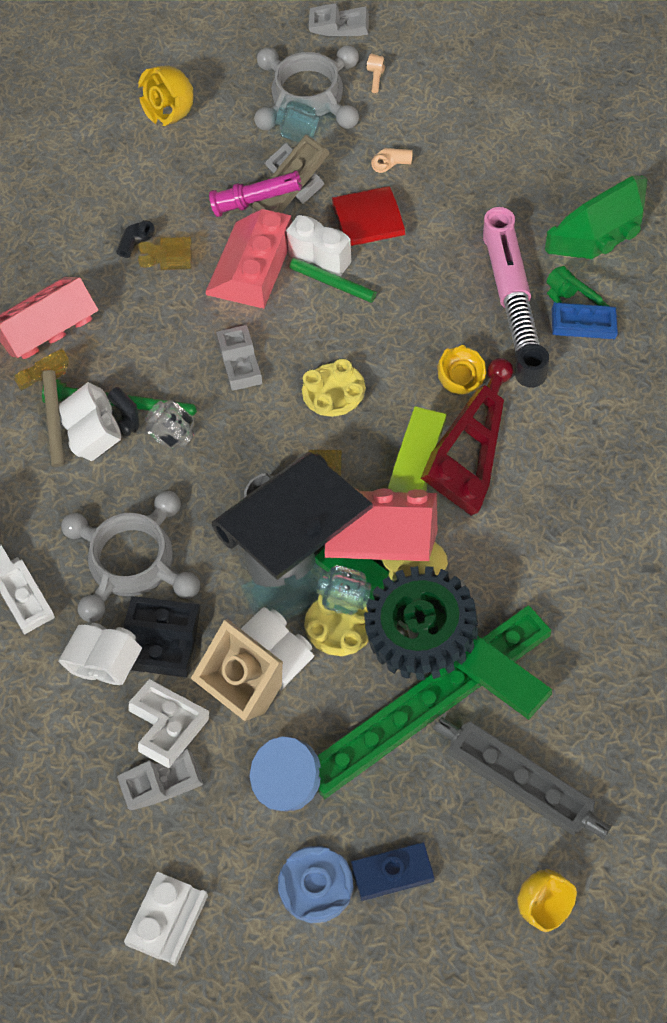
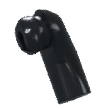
(133, 236)
(128, 410)

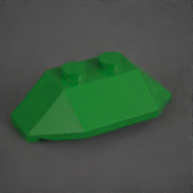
(601, 221)

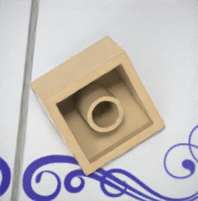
(239, 672)

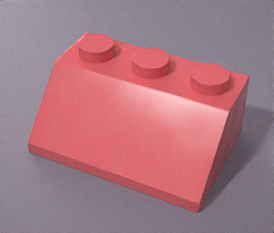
(251, 259)
(45, 316)
(394, 529)

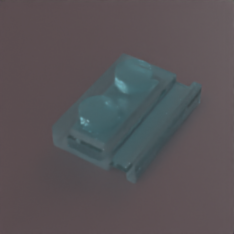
(287, 599)

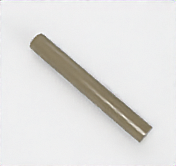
(53, 418)

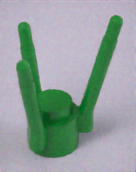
(566, 285)

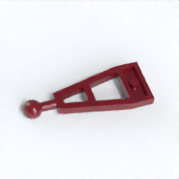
(447, 474)

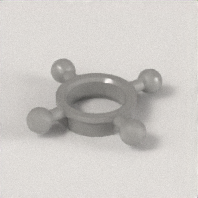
(325, 102)
(185, 585)

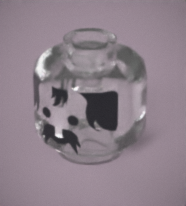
(169, 424)

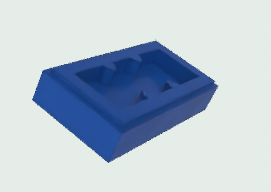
(584, 320)

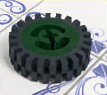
(426, 646)

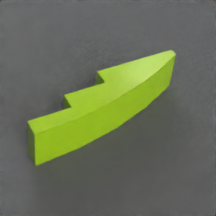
(418, 443)

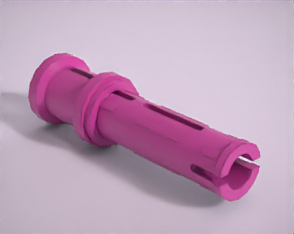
(241, 196)

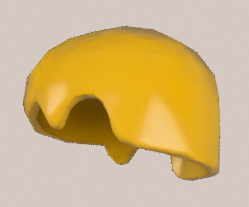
(461, 370)
(546, 899)

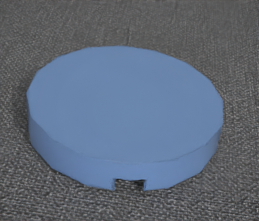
(285, 774)
(320, 897)

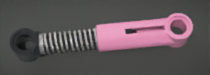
(515, 296)

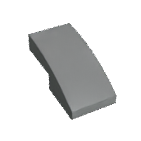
(330, 21)
(239, 357)
(155, 783)

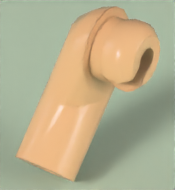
(390, 157)

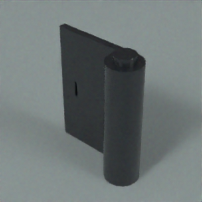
(292, 514)

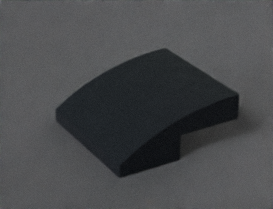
(164, 632)

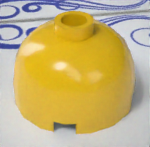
(164, 88)

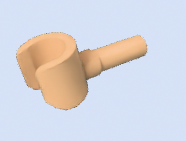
(376, 65)

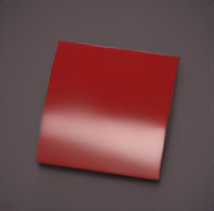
(369, 215)

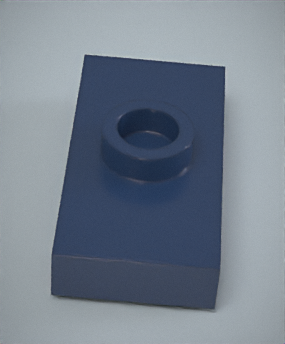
(392, 871)

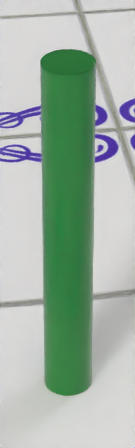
(333, 280)

